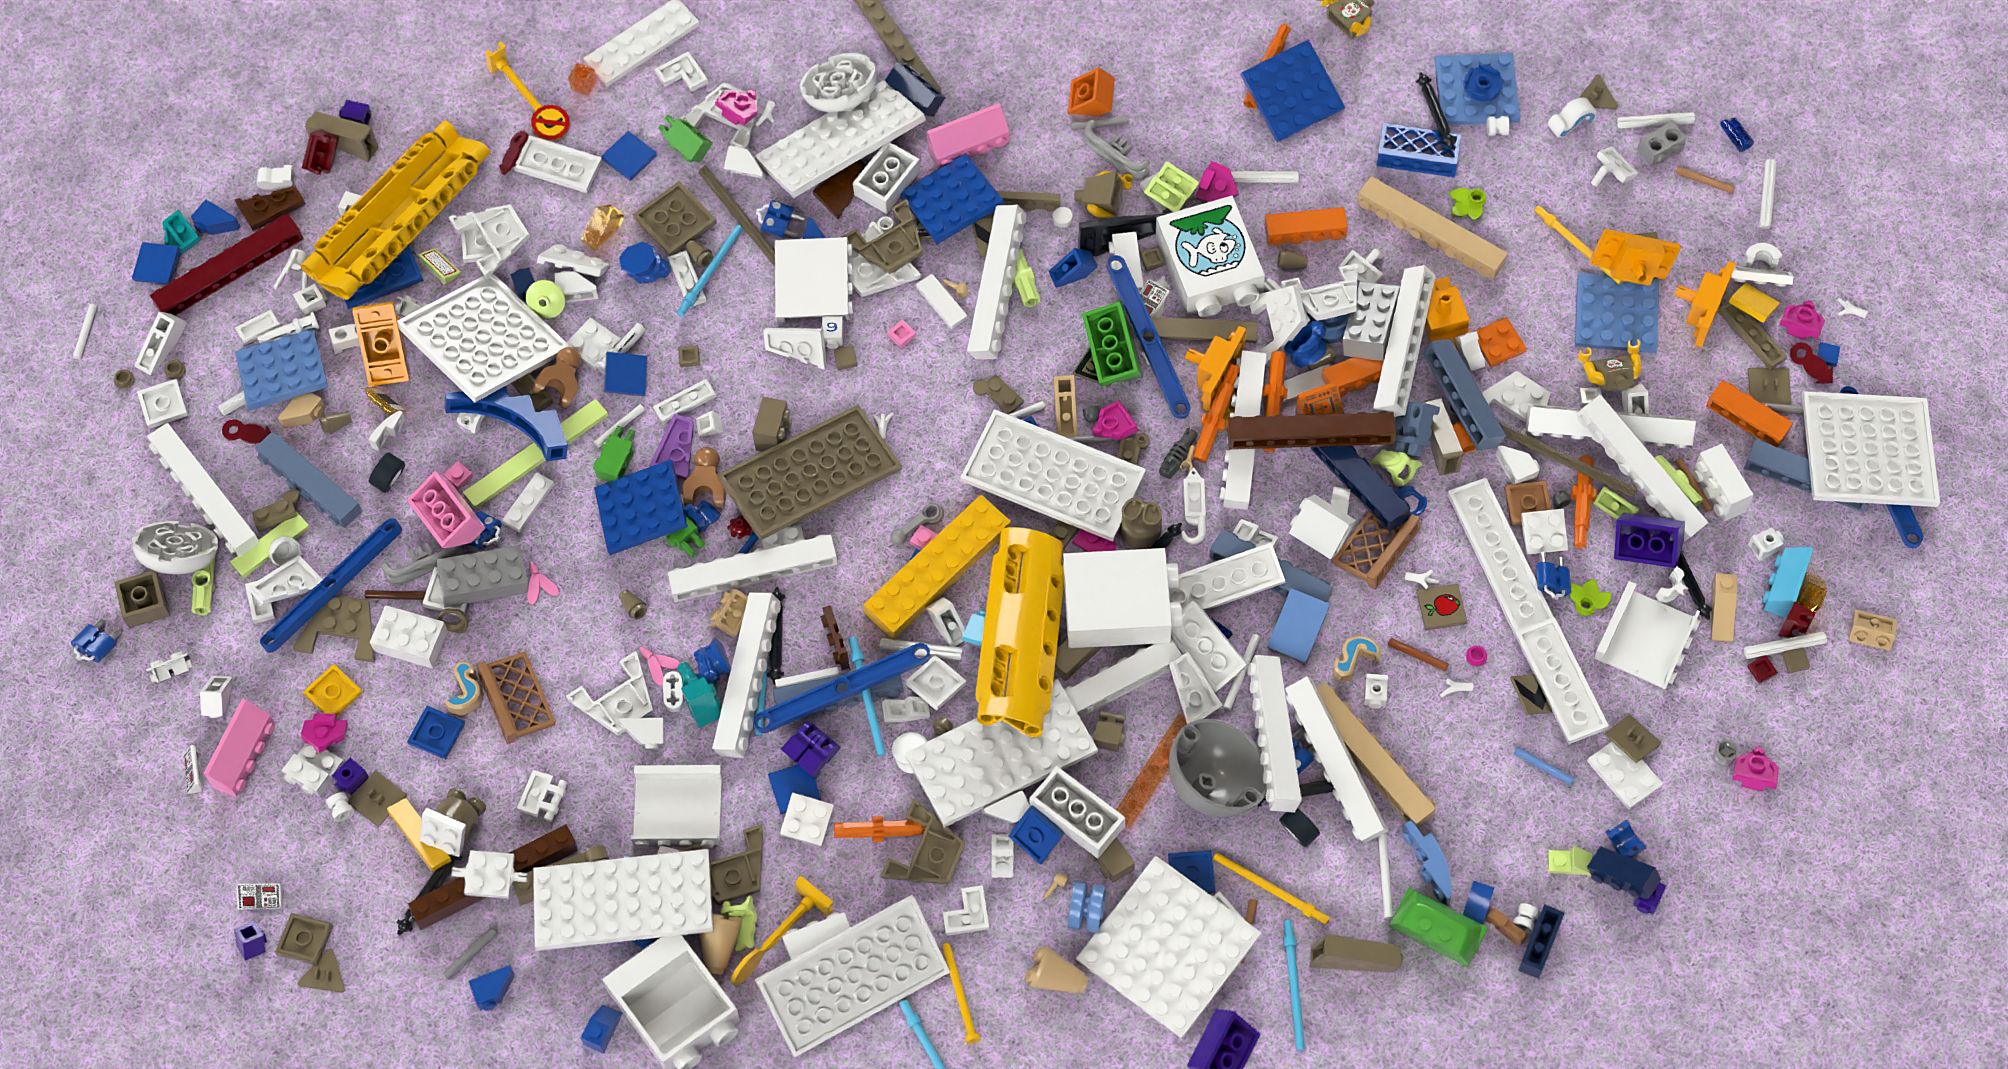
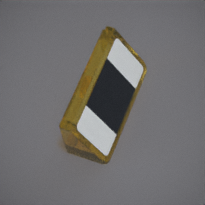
(383, 401)

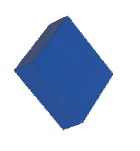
(1829, 353)

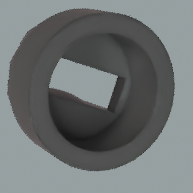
(1091, 413)
(1561, 500)

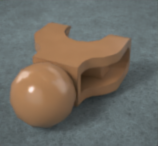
(561, 376)
(704, 478)

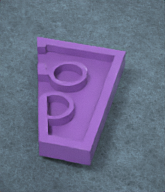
(676, 445)

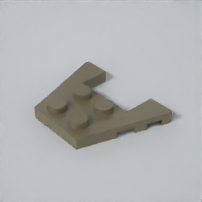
(893, 247)
(340, 618)
(935, 854)
(739, 873)

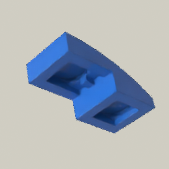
(1478, 901)

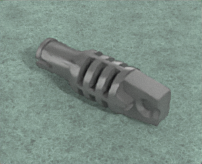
(1177, 454)

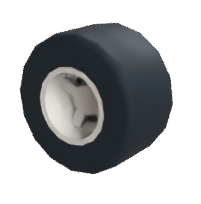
(386, 472)
(1300, 827)

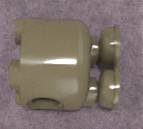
(1140, 523)
(462, 811)

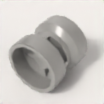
(1728, 749)

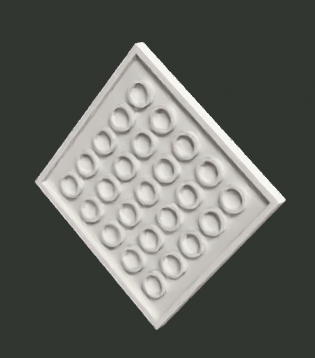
(482, 336)
(1870, 449)
(1168, 947)

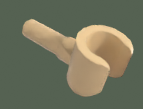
(961, 288)
(1187, 463)
(1061, 880)

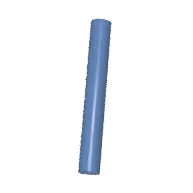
(1544, 766)

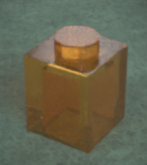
(582, 79)

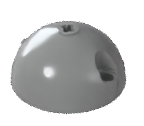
(1216, 769)

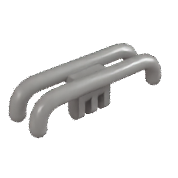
(1115, 152)
(422, 564)

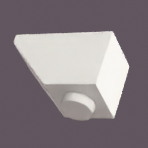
(743, 162)
(575, 286)
(1635, 399)
(1517, 465)
(946, 621)
(216, 696)
(644, 730)
(1008, 809)

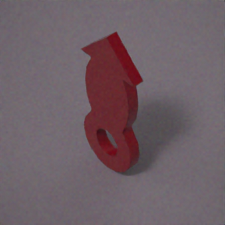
(513, 152)
(1813, 364)
(248, 433)

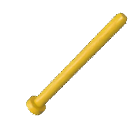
(972, 1036)

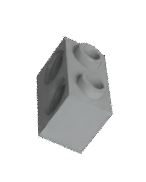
(1659, 140)

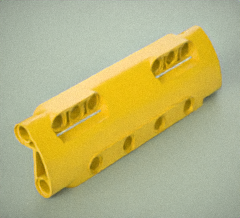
(394, 210)
(1023, 626)

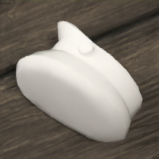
(903, 744)

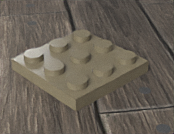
(674, 218)

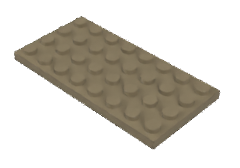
(809, 472)

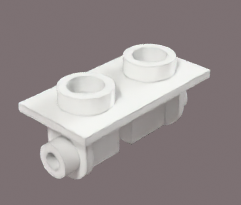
(408, 306)
(161, 669)

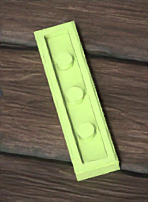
(260, 554)

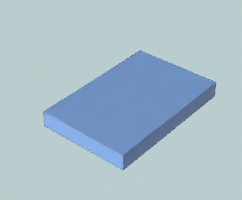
(1298, 625)

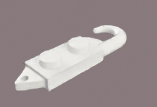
(1194, 505)

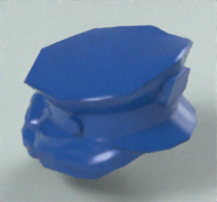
(644, 263)
(1307, 345)
(712, 661)

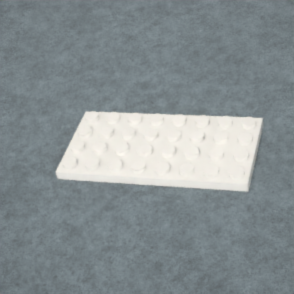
(839, 140)
(1052, 475)
(988, 763)
(622, 899)
(852, 975)

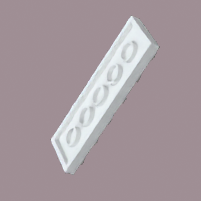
(641, 41)
(1229, 579)
(1562, 681)

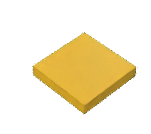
(1754, 302)
(332, 691)

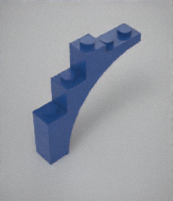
(518, 411)

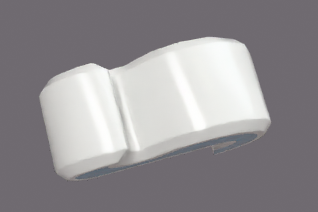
(1571, 116)

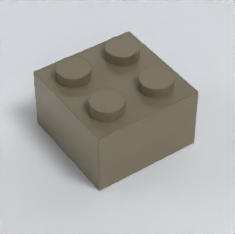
(771, 423)
(142, 598)

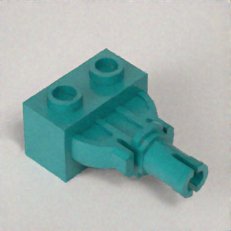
(699, 696)

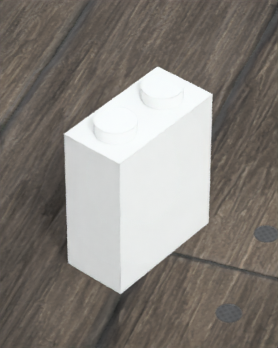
(1321, 526)

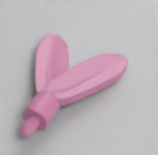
(536, 581)
(656, 661)

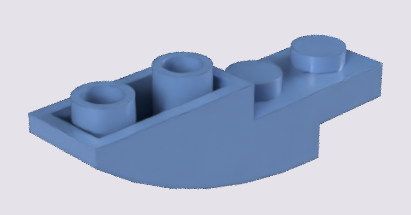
(1435, 867)

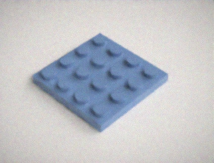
(1457, 104)
(1616, 313)
(281, 369)

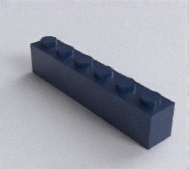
(1365, 484)

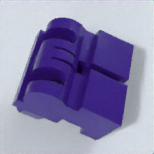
(810, 748)

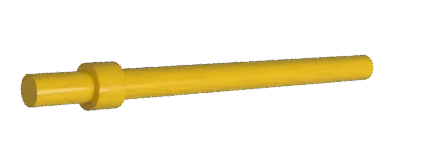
(1552, 221)
(1308, 909)

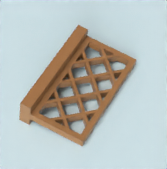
(1389, 556)
(500, 706)

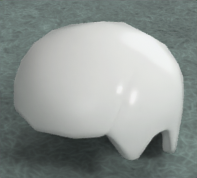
(283, 550)

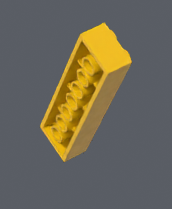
(936, 567)

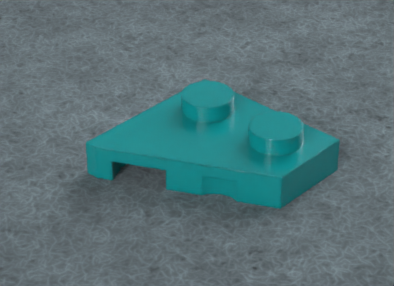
(179, 232)

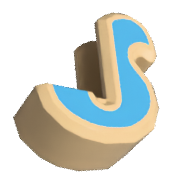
(1351, 649)
(472, 695)

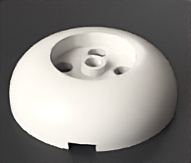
(839, 83)
(174, 547)

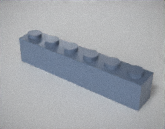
(1464, 394)
(1785, 468)
(308, 480)
(1229, 544)
(890, 688)

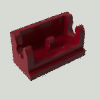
(320, 152)
(1797, 619)

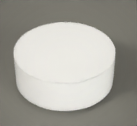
(1062, 217)

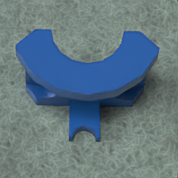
(703, 514)
(1625, 840)

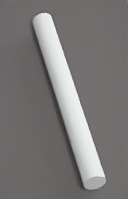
(1239, 678)
(1385, 876)

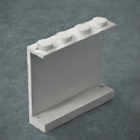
(813, 278)
(1646, 638)
(677, 805)

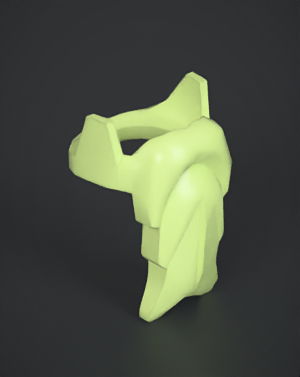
(1395, 463)
(749, 918)

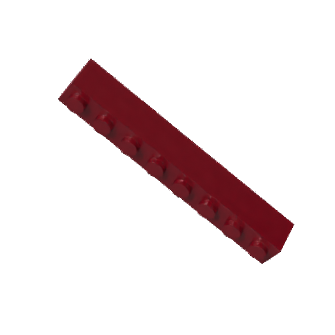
(227, 266)

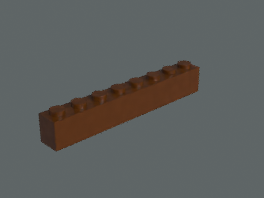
(1311, 430)
(451, 896)

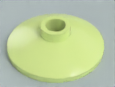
(550, 293)

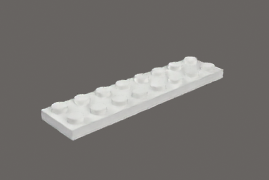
(1500, 555)

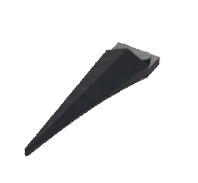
(1096, 234)

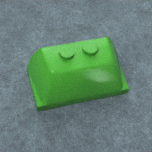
(1112, 344)
(1438, 927)

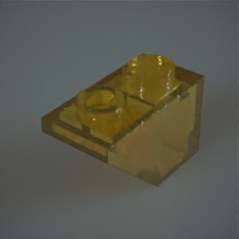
(601, 226)
(1812, 592)

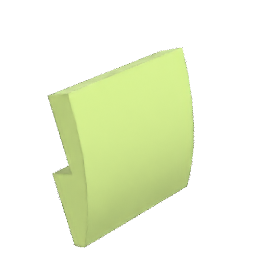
(1171, 187)

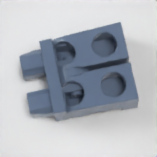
(1414, 428)

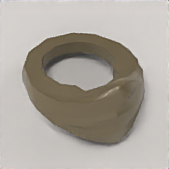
(459, 627)

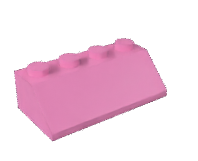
(968, 135)
(445, 512)
(239, 748)

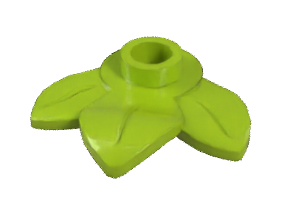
(1466, 204)
(1589, 595)

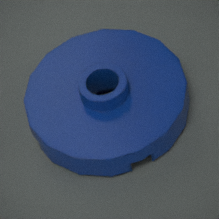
(1483, 75)

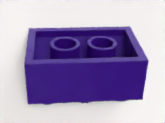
(1649, 539)
(1224, 1043)

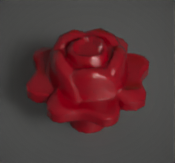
(739, 527)

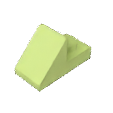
(1569, 861)

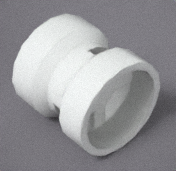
(1498, 125)
(339, 805)
(1526, 917)

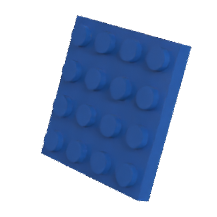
(1292, 90)
(951, 198)
(396, 276)
(640, 507)

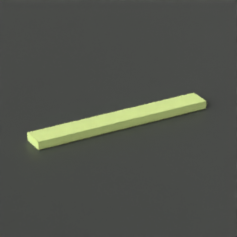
(532, 456)

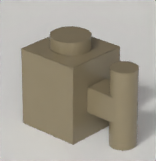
(1109, 734)

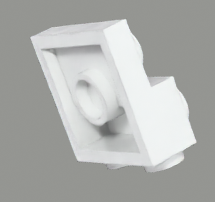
(311, 769)

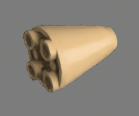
(719, 944)
(1054, 973)

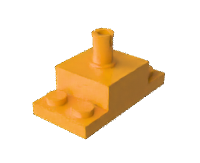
(1634, 256)
(1706, 300)
(1446, 313)
(381, 344)
(1215, 363)

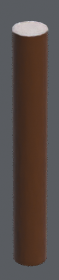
(380, 594)

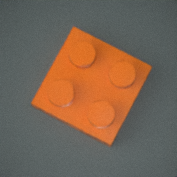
(1499, 342)

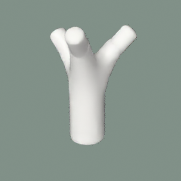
(767, 113)
(1851, 309)
(882, 424)
(1421, 578)
(1456, 686)

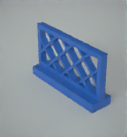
(1416, 160)

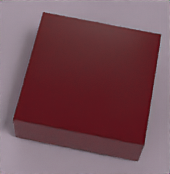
(1762, 669)

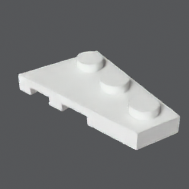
(567, 258)
(799, 343)
(286, 581)
(1193, 689)

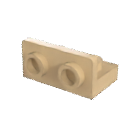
(731, 612)
(1873, 630)

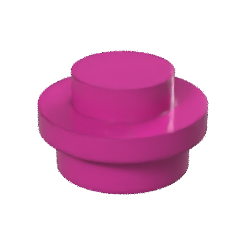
(1476, 656)

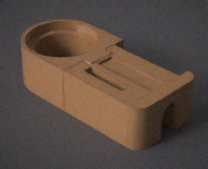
(1506, 927)

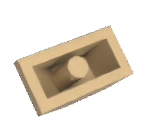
(302, 411)

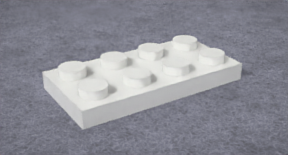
(558, 164)
(1207, 647)

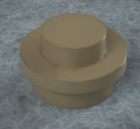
(174, 369)
(124, 379)
(942, 726)

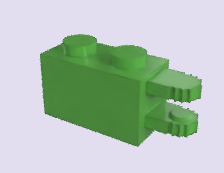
(686, 139)
(615, 456)
(685, 536)

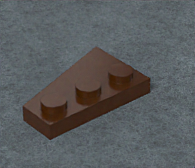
(838, 190)
(265, 209)
(835, 638)

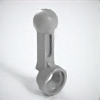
(900, 535)

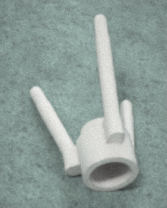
(296, 258)

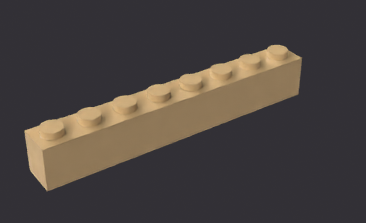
(1432, 228)
(1378, 762)

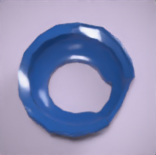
(1407, 491)

